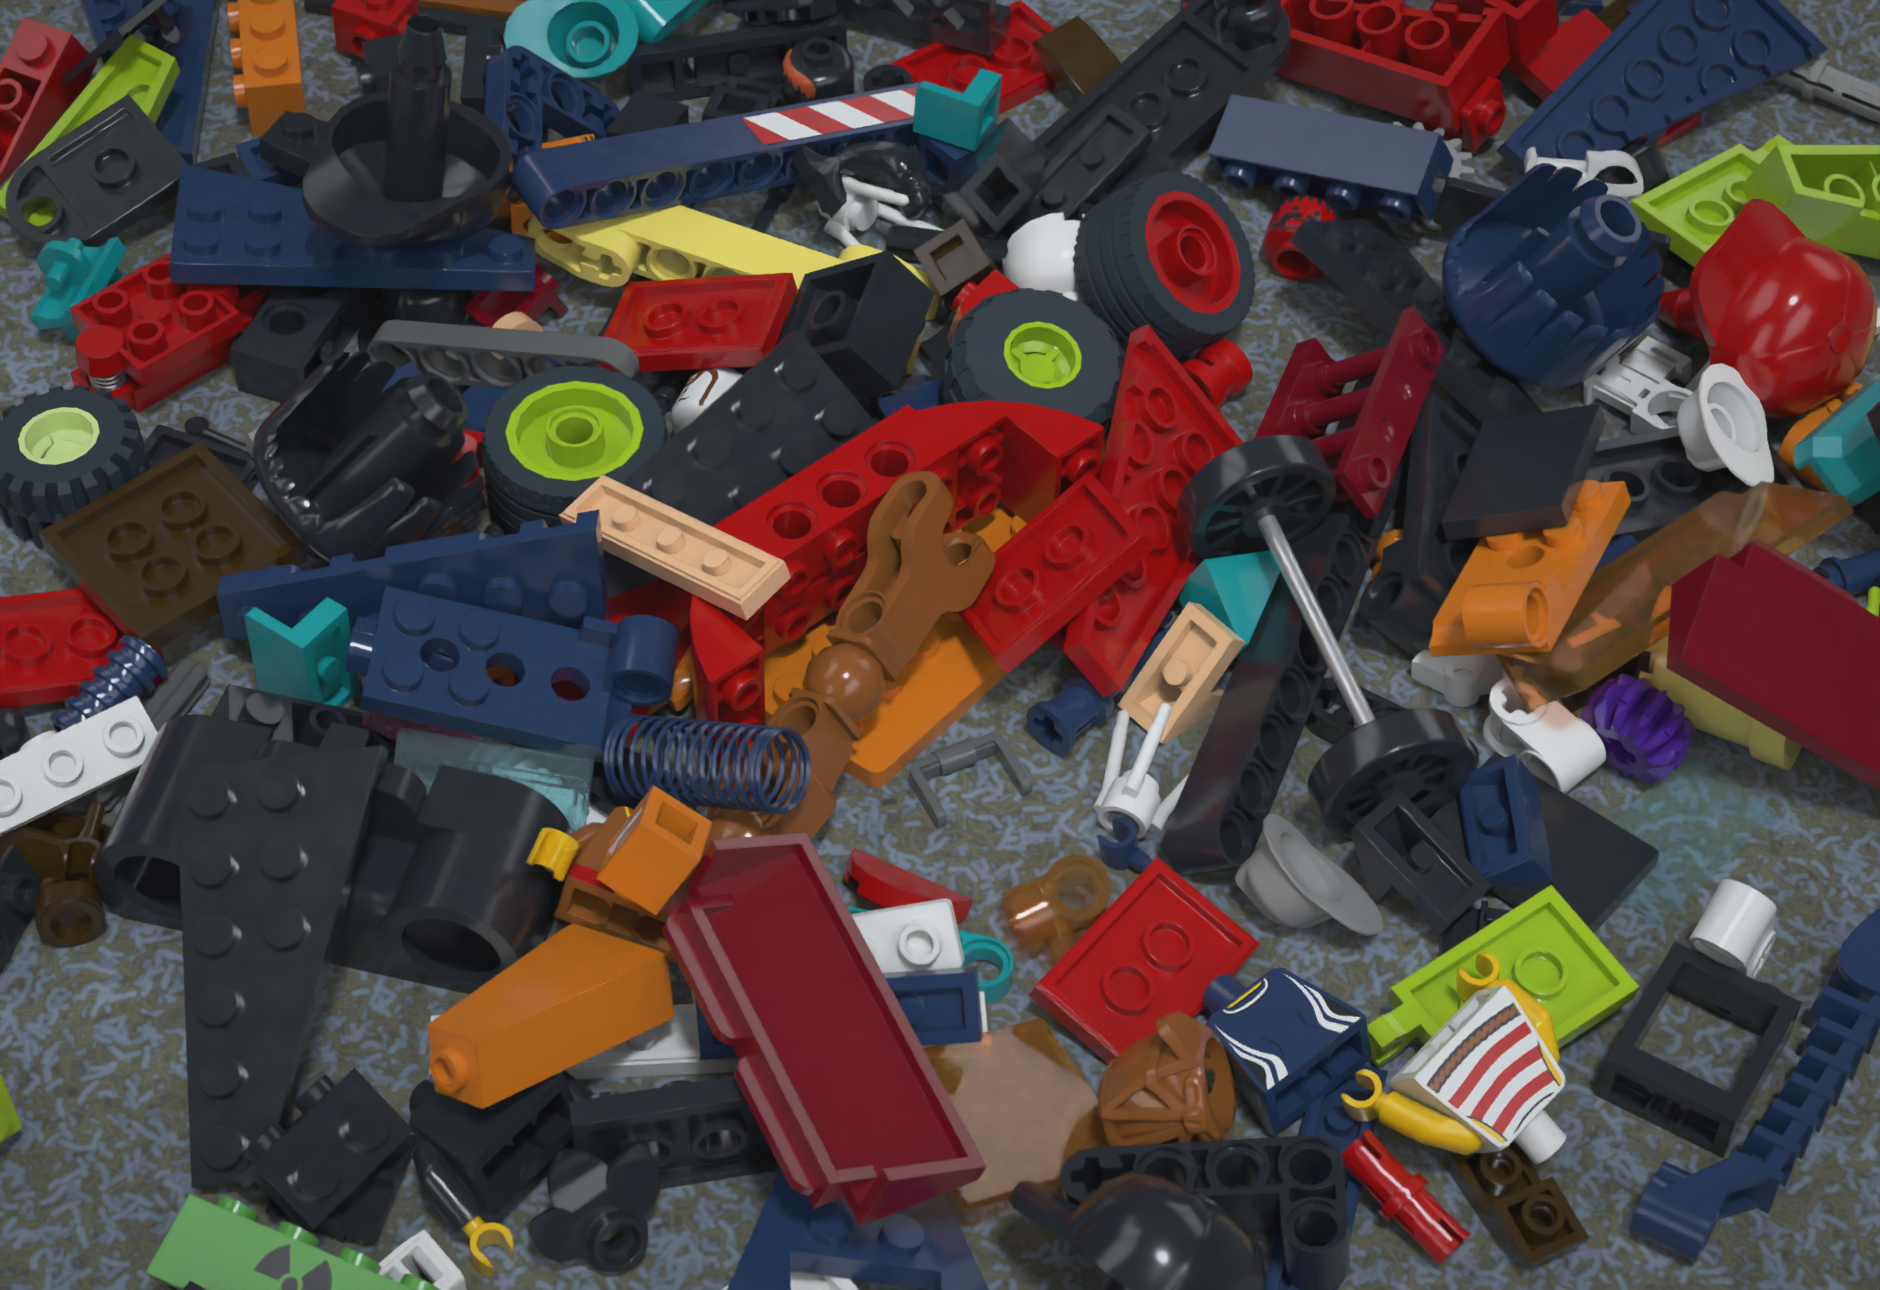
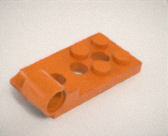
(1528, 582)

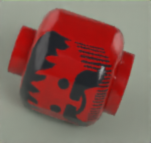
(1283, 224)

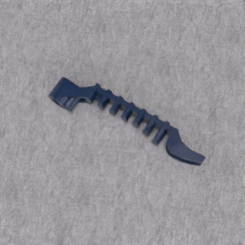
(1844, 1021)

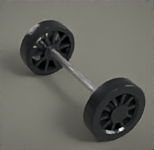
(1266, 500)

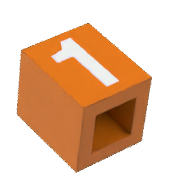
(654, 850)

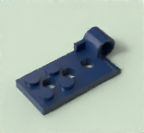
(608, 660)

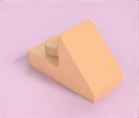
(1183, 672)

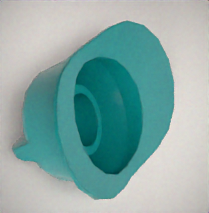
(576, 35)

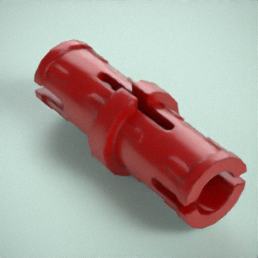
(1403, 1197)

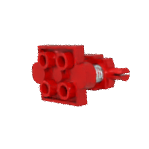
(157, 335)

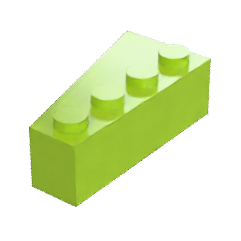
(1825, 193)

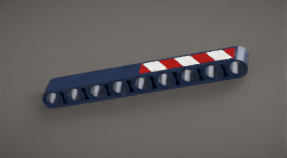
(702, 158)

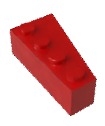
(1396, 56)

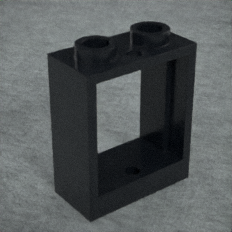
(1699, 1109)

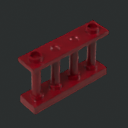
(1387, 410)

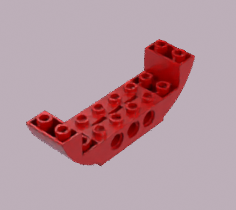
(823, 515)

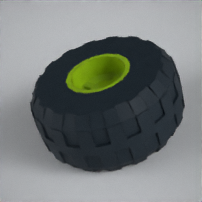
(1035, 352)

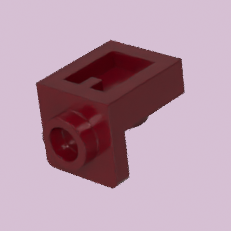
(490, 306)

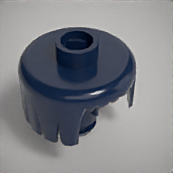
(1552, 278)

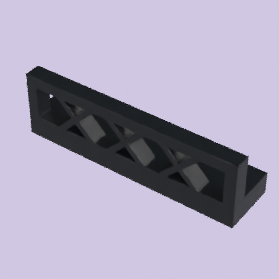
(956, 23)

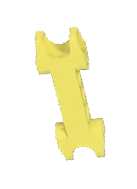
(686, 246)

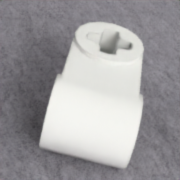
(1545, 738)
(1736, 928)

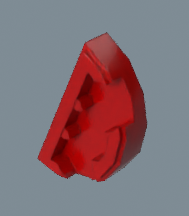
(893, 886)

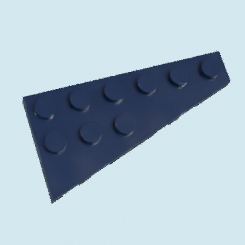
(1662, 70)
(531, 574)

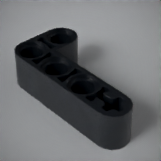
(1270, 1203)

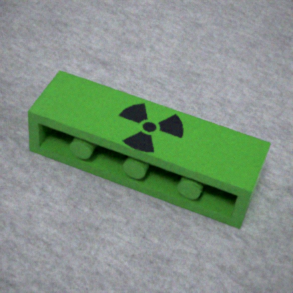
(230, 1251)

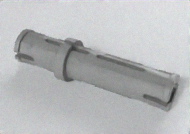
(1835, 87)

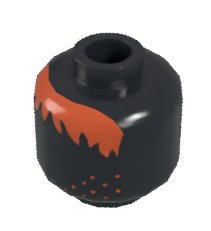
(817, 71)

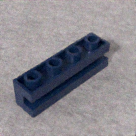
(1330, 157)

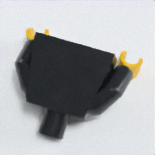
(483, 1157)

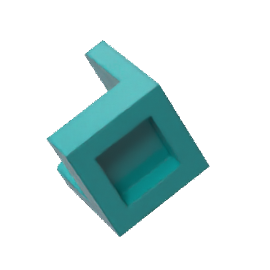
(957, 116)

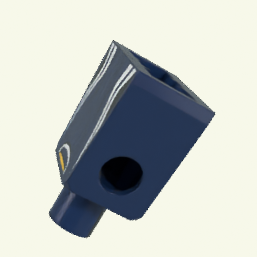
(1285, 1042)

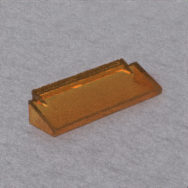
(1630, 597)

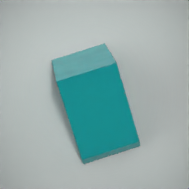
(1233, 589)

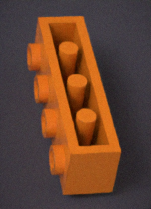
(269, 60)

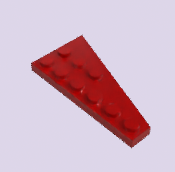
(1155, 445)

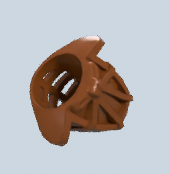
(1161, 1087)

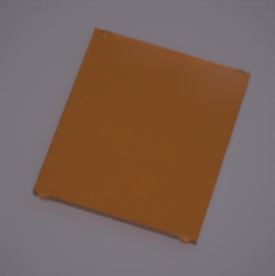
(1019, 1106)

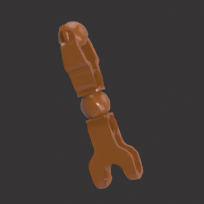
(878, 630)

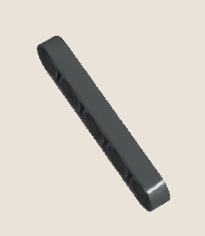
(474, 349)

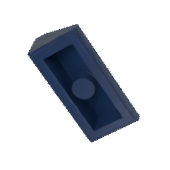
(1505, 825)

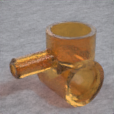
(1040, 916)

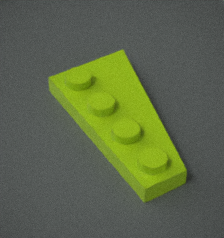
(132, 70)

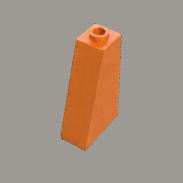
(548, 1014)

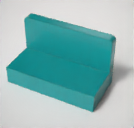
(305, 659)

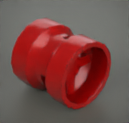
(1220, 371)

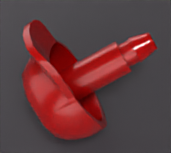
(1778, 311)

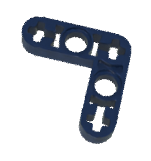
(523, 85)

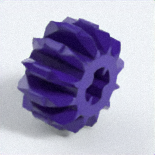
(1639, 727)

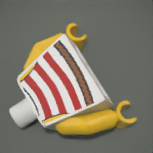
(1477, 1076)

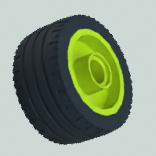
(560, 436)

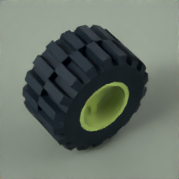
(64, 454)

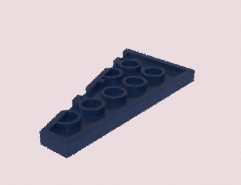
(196, 22)
(262, 235)

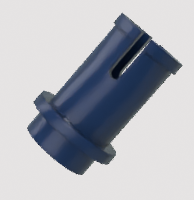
(1853, 573)

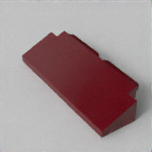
(1783, 652)
(816, 1031)

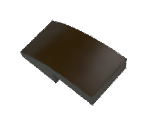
(1075, 56)
(1516, 1206)

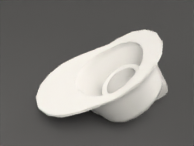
(1726, 427)

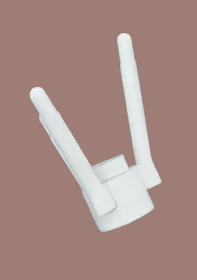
(863, 208)
(1135, 793)

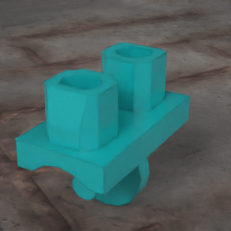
(72, 276)

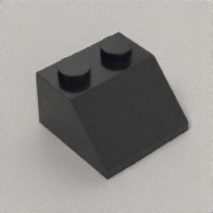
(862, 320)

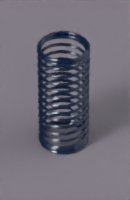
(751, 766)

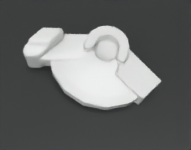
(1458, 677)

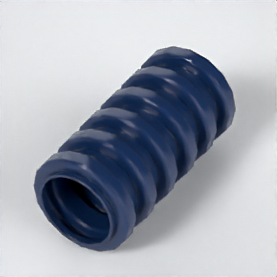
(123, 677)

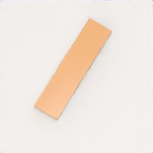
(681, 548)

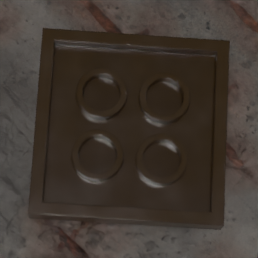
(165, 540)

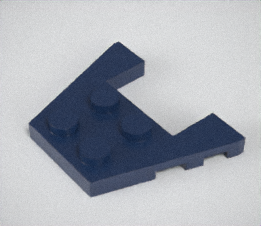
(907, 1249)

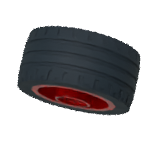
(1165, 259)

